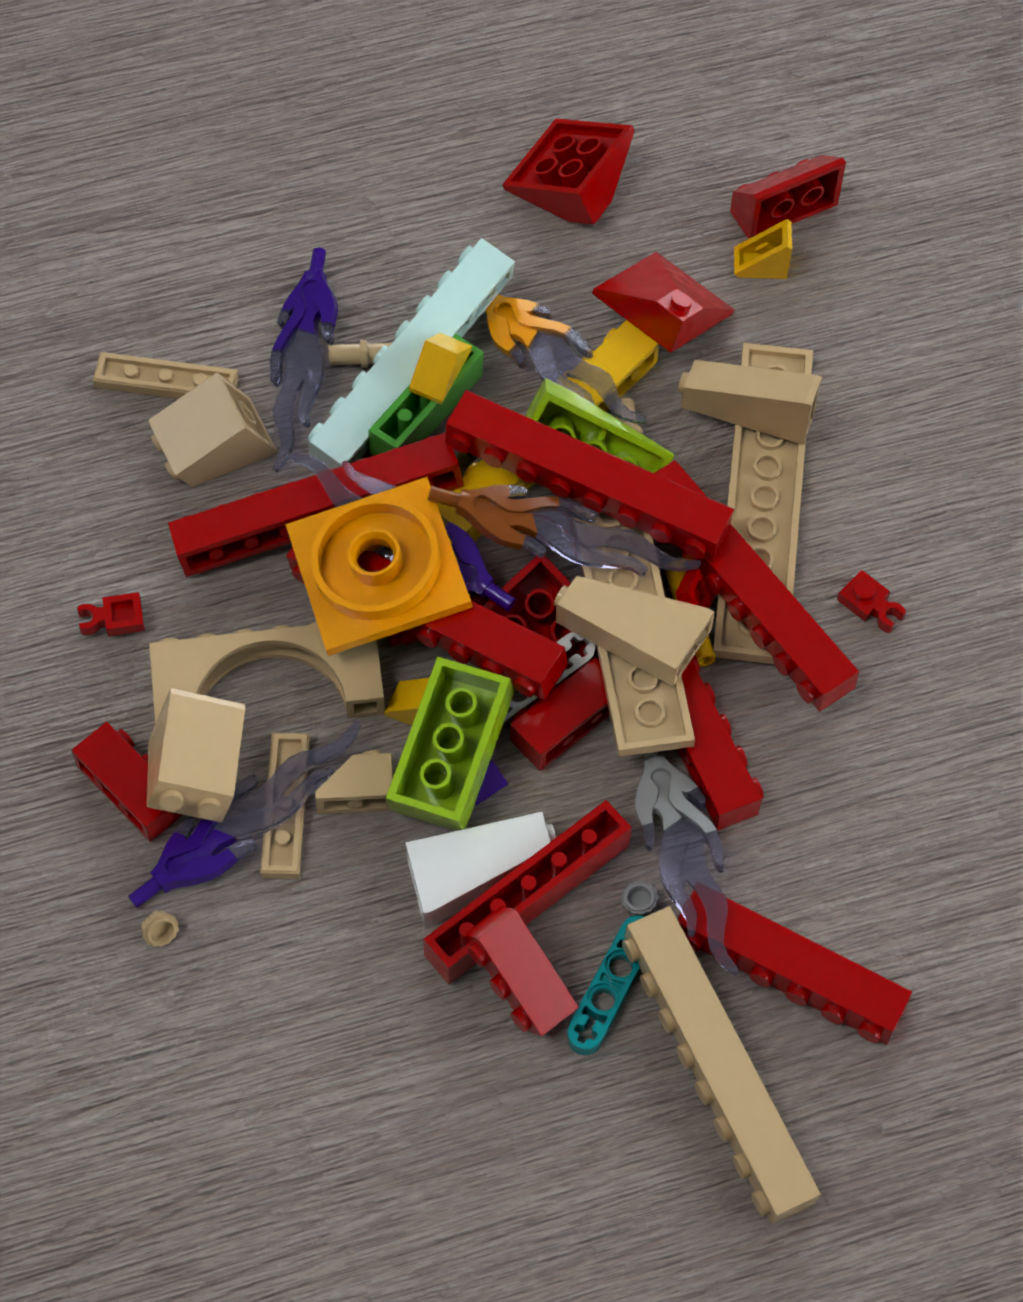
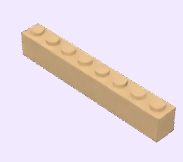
(720, 1065)

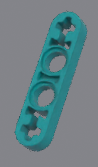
(608, 983)

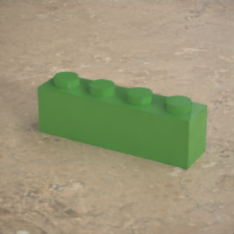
(416, 417)

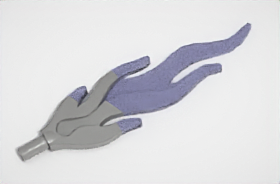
(667, 793)

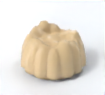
(159, 928)

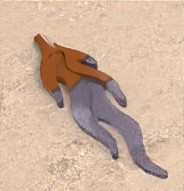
(503, 511)

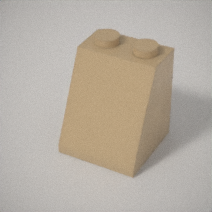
(210, 432)
(194, 755)

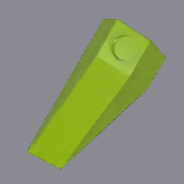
(590, 424)

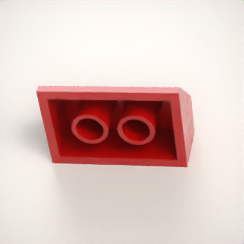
(788, 194)

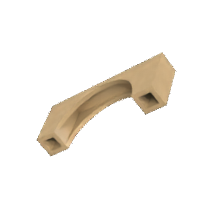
(202, 661)

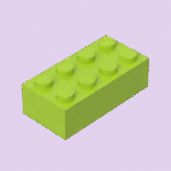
(450, 744)

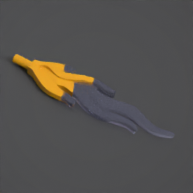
(546, 342)

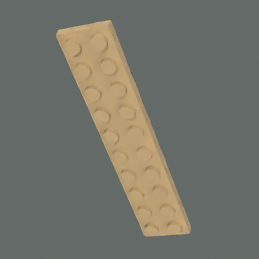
(765, 501)

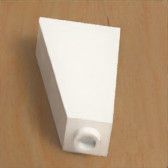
(465, 863)

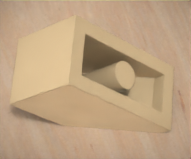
(357, 785)

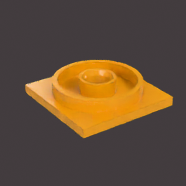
(364, 605)

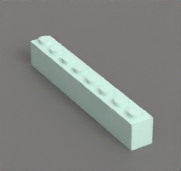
(450, 311)

